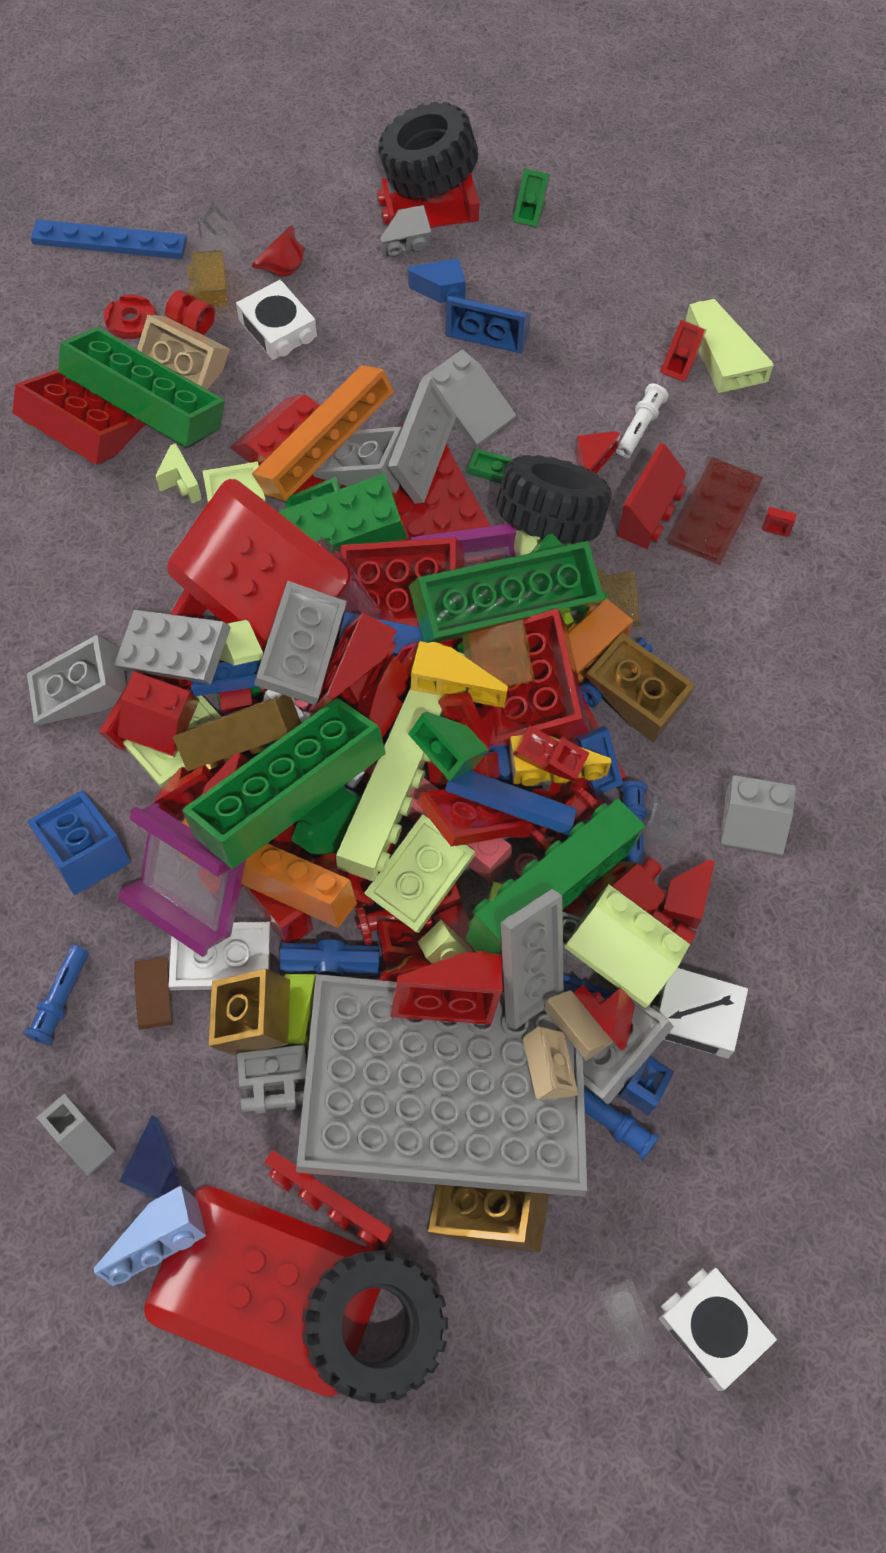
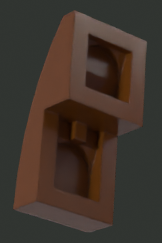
(153, 993)

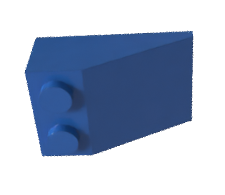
(79, 842)

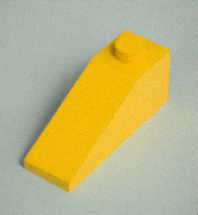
(446, 671)

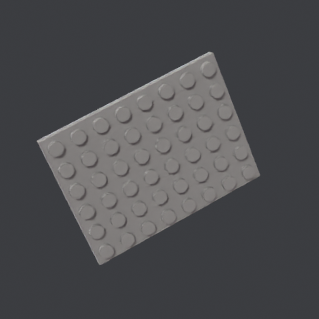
(432, 1099)

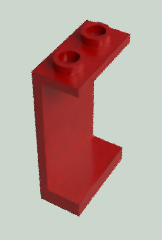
(451, 208)

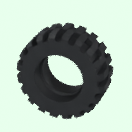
(428, 150)
(553, 497)
(423, 1326)

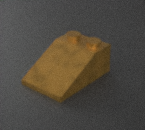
(640, 686)
(490, 1216)

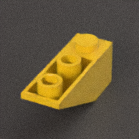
(529, 775)

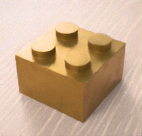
(249, 1012)

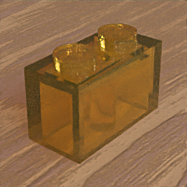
(208, 277)

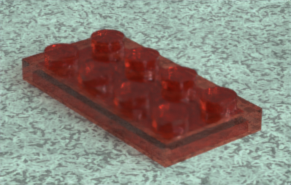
(715, 511)

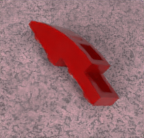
(383, 687)

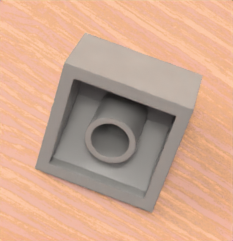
(757, 815)

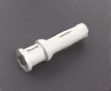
(646, 411)

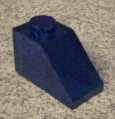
(152, 1165)

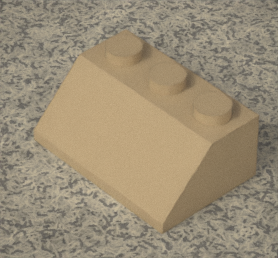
(183, 350)

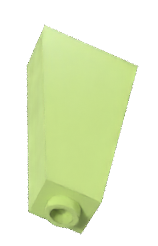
(727, 350)

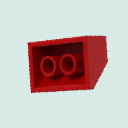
(274, 428)
(653, 499)

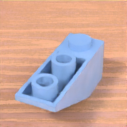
(159, 1231)

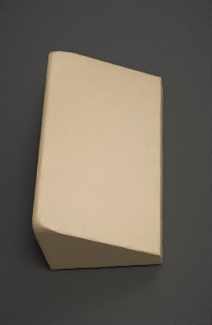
(577, 1024)
(549, 1064)

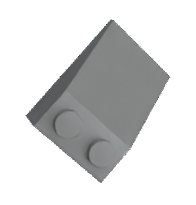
(472, 396)
(362, 457)
(76, 682)

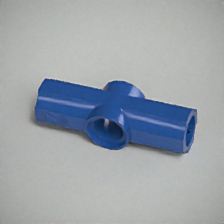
(330, 959)

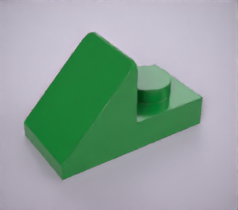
(531, 197)

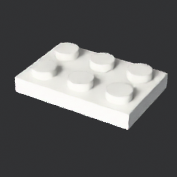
(241, 953)

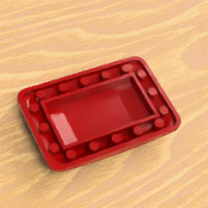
(245, 554)
(249, 1285)

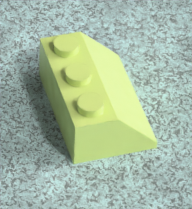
(627, 945)

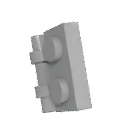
(272, 1068)

